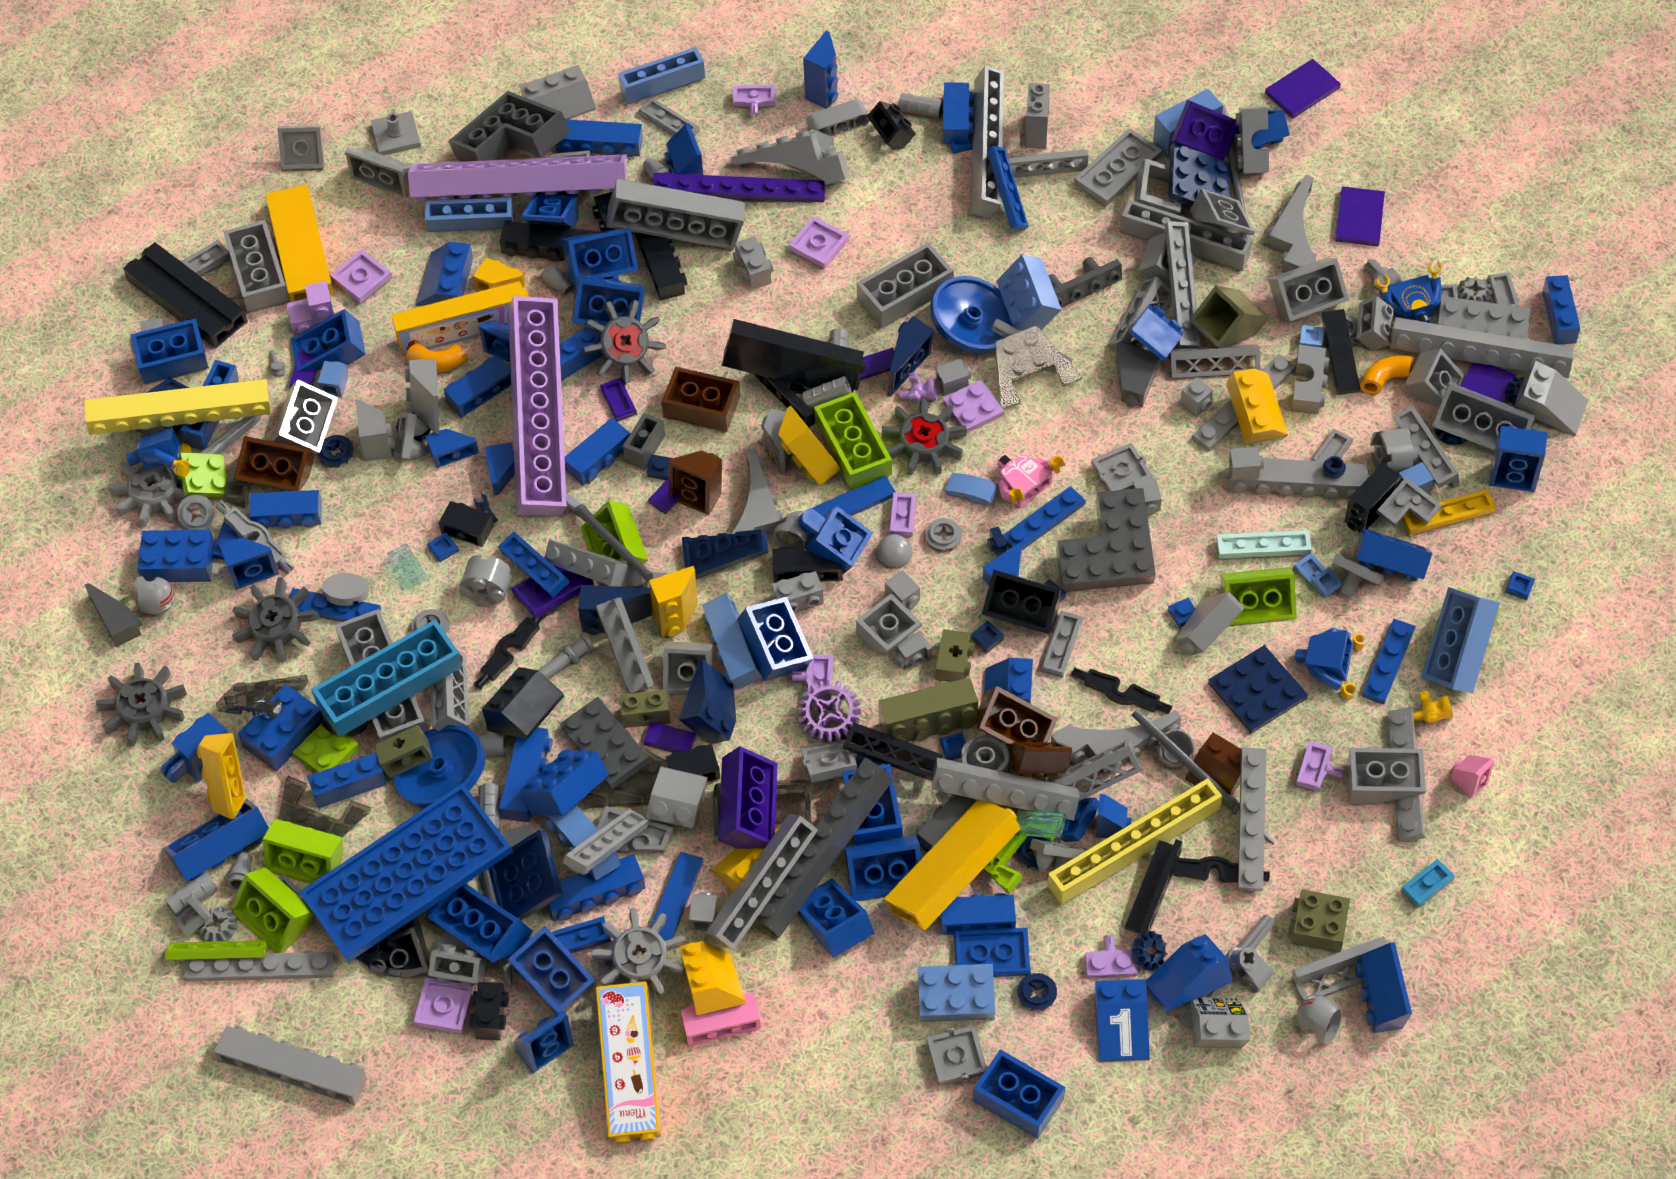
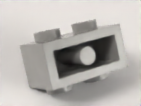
(753, 264)
(1374, 323)
(800, 591)
(450, 964)

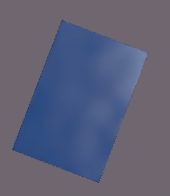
(1001, 947)

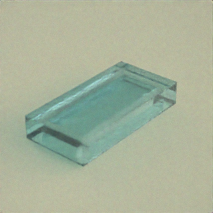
(407, 566)
(1040, 824)

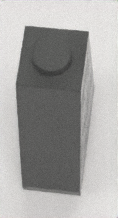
(1135, 372)

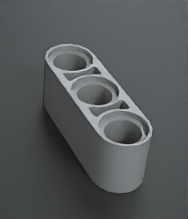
(839, 118)

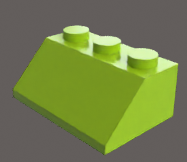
(620, 523)
(1263, 593)
(300, 851)
(271, 909)

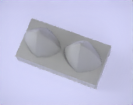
(405, 445)
(1048, 850)

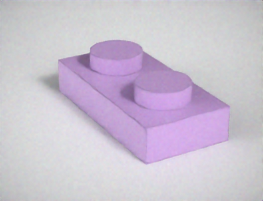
(903, 514)

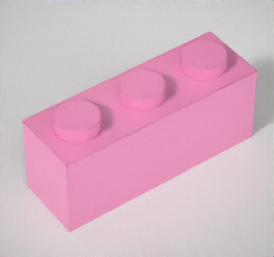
(721, 1022)

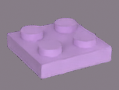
(818, 242)
(361, 276)
(974, 406)
(443, 1006)

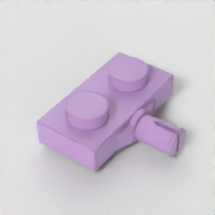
(753, 97)
(818, 670)
(1316, 767)
(1110, 962)

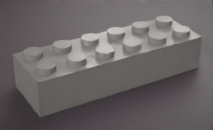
(675, 214)
(362, 638)

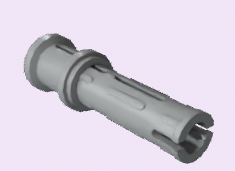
(570, 655)

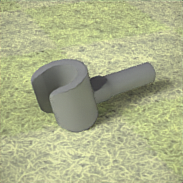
(278, 367)

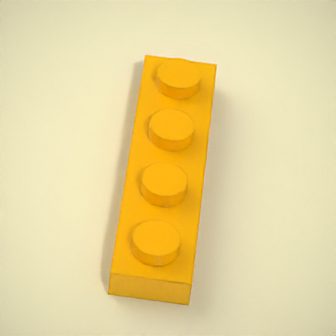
(1453, 511)

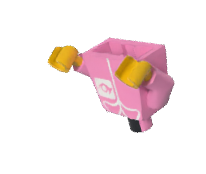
(1026, 477)

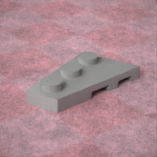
(652, 839)

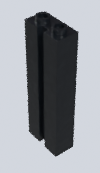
(185, 294)
(790, 356)

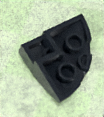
(400, 953)

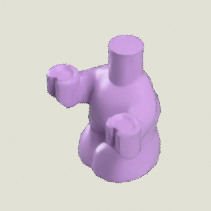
(919, 390)

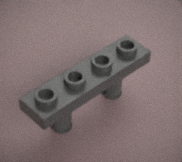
(1088, 283)

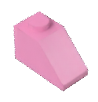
(1472, 773)

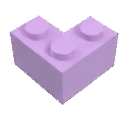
(312, 310)

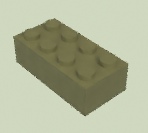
(929, 711)

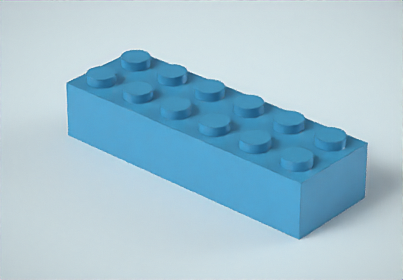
(387, 678)

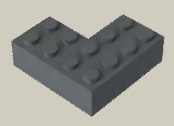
(510, 123)
(1119, 554)

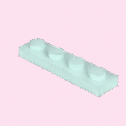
(1263, 544)

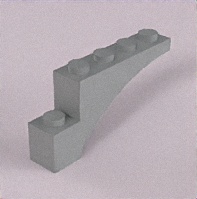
(798, 152)
(1289, 233)
(760, 506)
(596, 566)
(1092, 742)

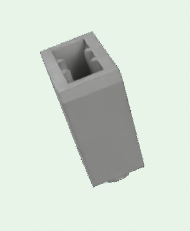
(1208, 622)

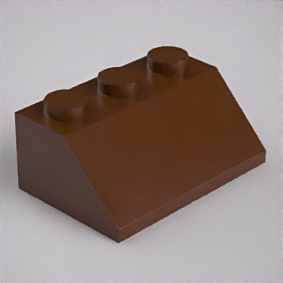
(273, 464)
(698, 479)
(1013, 719)

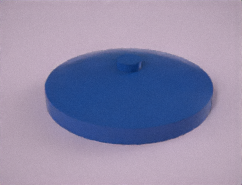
(965, 312)
(456, 760)

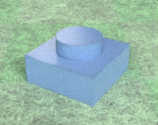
(1312, 336)

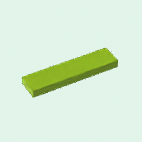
(216, 950)

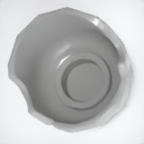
(894, 551)
(1183, 741)

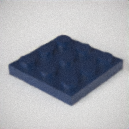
(1195, 170)
(1257, 689)
(526, 877)

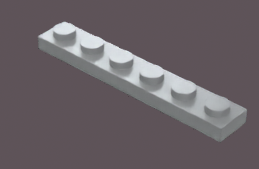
(1182, 281)
(1226, 420)
(1409, 809)
(1251, 819)
(605, 841)
(270, 967)

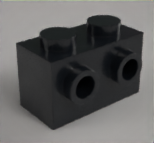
(891, 124)
(489, 1011)

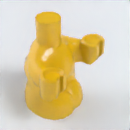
(1433, 711)

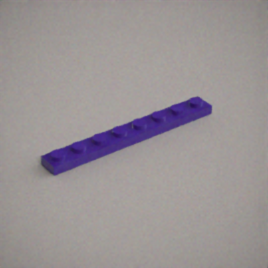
(744, 187)

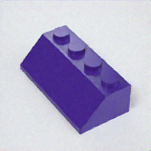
(747, 799)

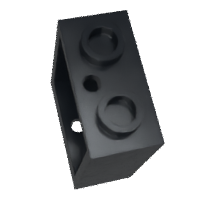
(1370, 496)

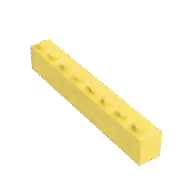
(177, 407)
(1134, 841)

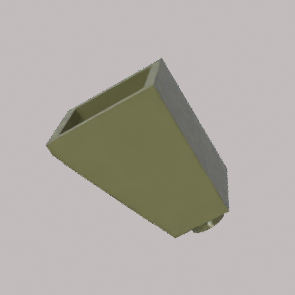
(1228, 316)

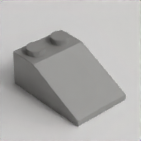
(1221, 213)
(423, 391)
(1551, 398)
(1384, 774)

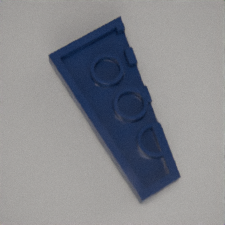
(723, 550)

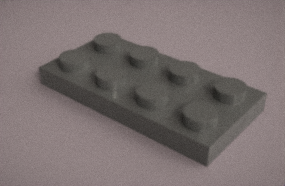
(598, 730)

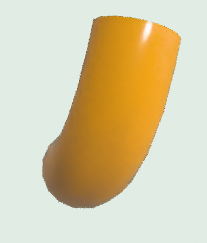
(445, 360)
(1384, 370)

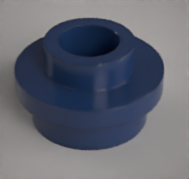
(1336, 462)

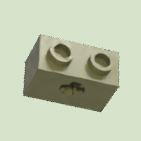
(954, 644)
(644, 707)
(403, 751)

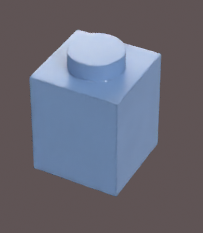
(333, 378)
(1419, 476)

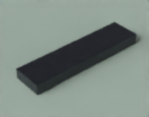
(1340, 351)

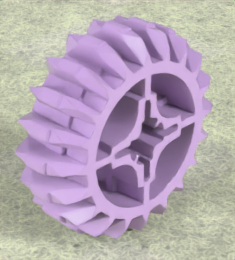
(839, 695)

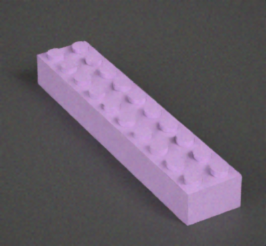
(516, 176)
(537, 406)

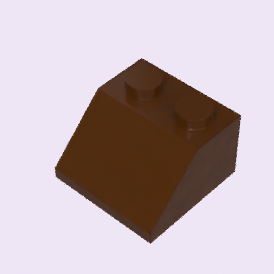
(1040, 758)
(1220, 761)

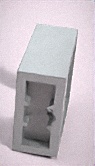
(1037, 115)
(1160, 172)

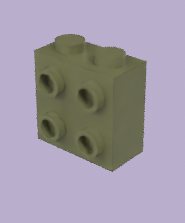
(1319, 920)

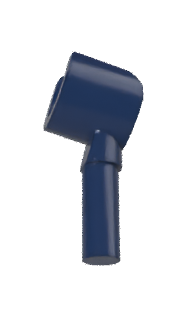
(485, 506)

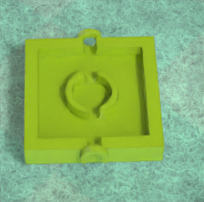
(205, 476)
(325, 750)

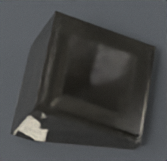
(237, 493)

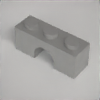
(1249, 121)
(1311, 364)

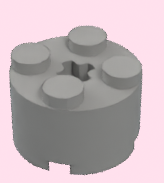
(1393, 449)
(485, 580)
(986, 753)

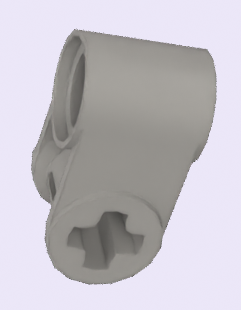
(1249, 967)

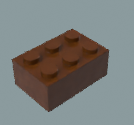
(701, 399)

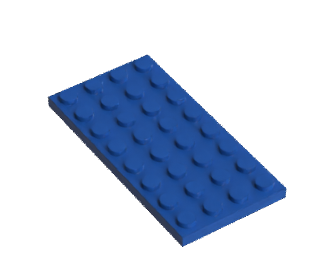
(405, 872)

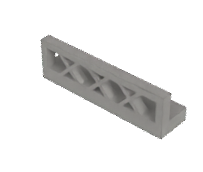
(1049, 163)
(1145, 295)
(1213, 352)
(1428, 448)
(624, 645)
(444, 701)
(1094, 764)
(1333, 963)

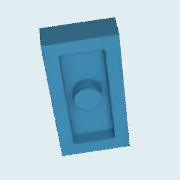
(1428, 883)

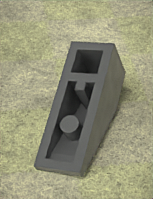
(115, 615)

